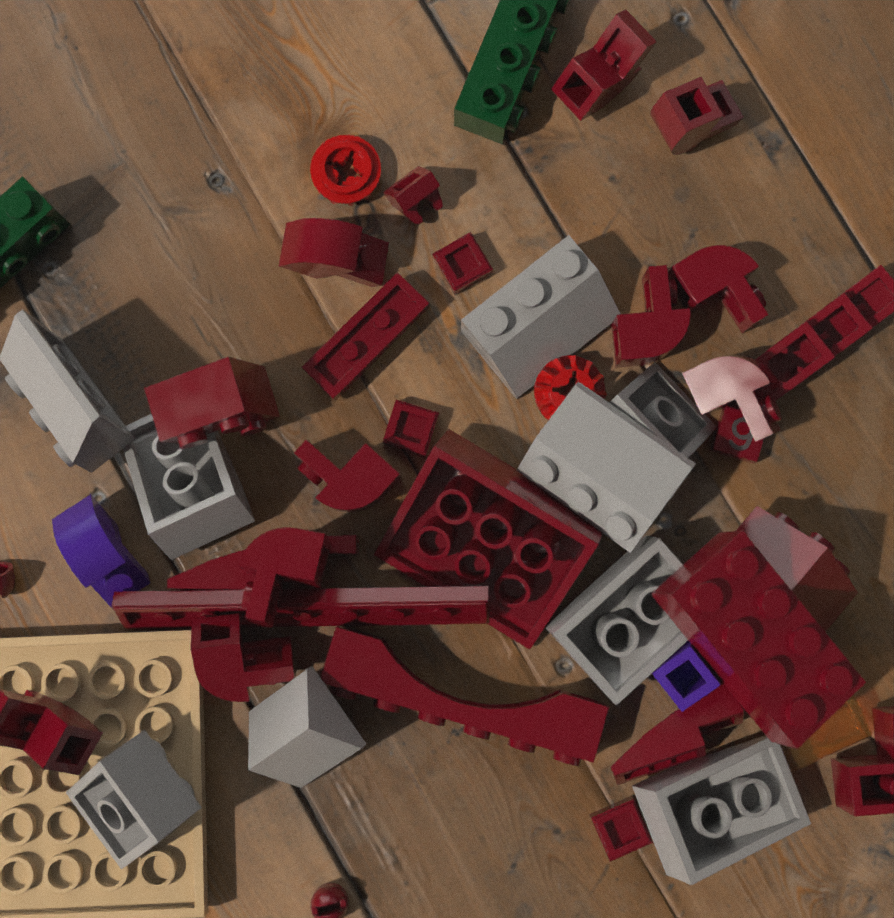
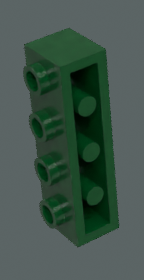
(507, 67)
(26, 227)

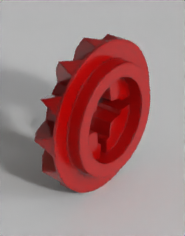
(338, 152)
(557, 374)

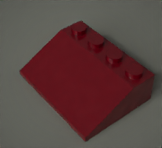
(490, 527)

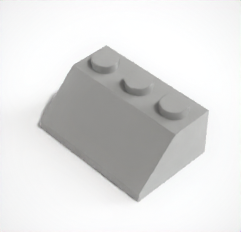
(541, 316)
(61, 395)
(604, 466)
(617, 625)

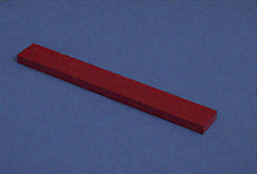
(310, 607)

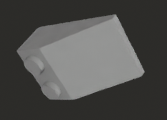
(187, 492)
(720, 808)

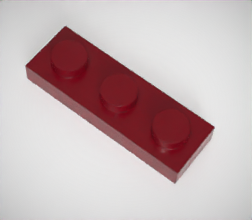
(366, 336)

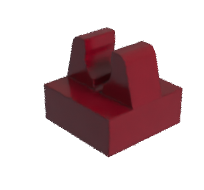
(411, 189)

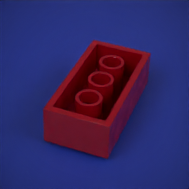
(758, 638)

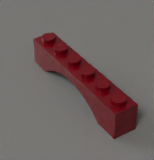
(556, 721)

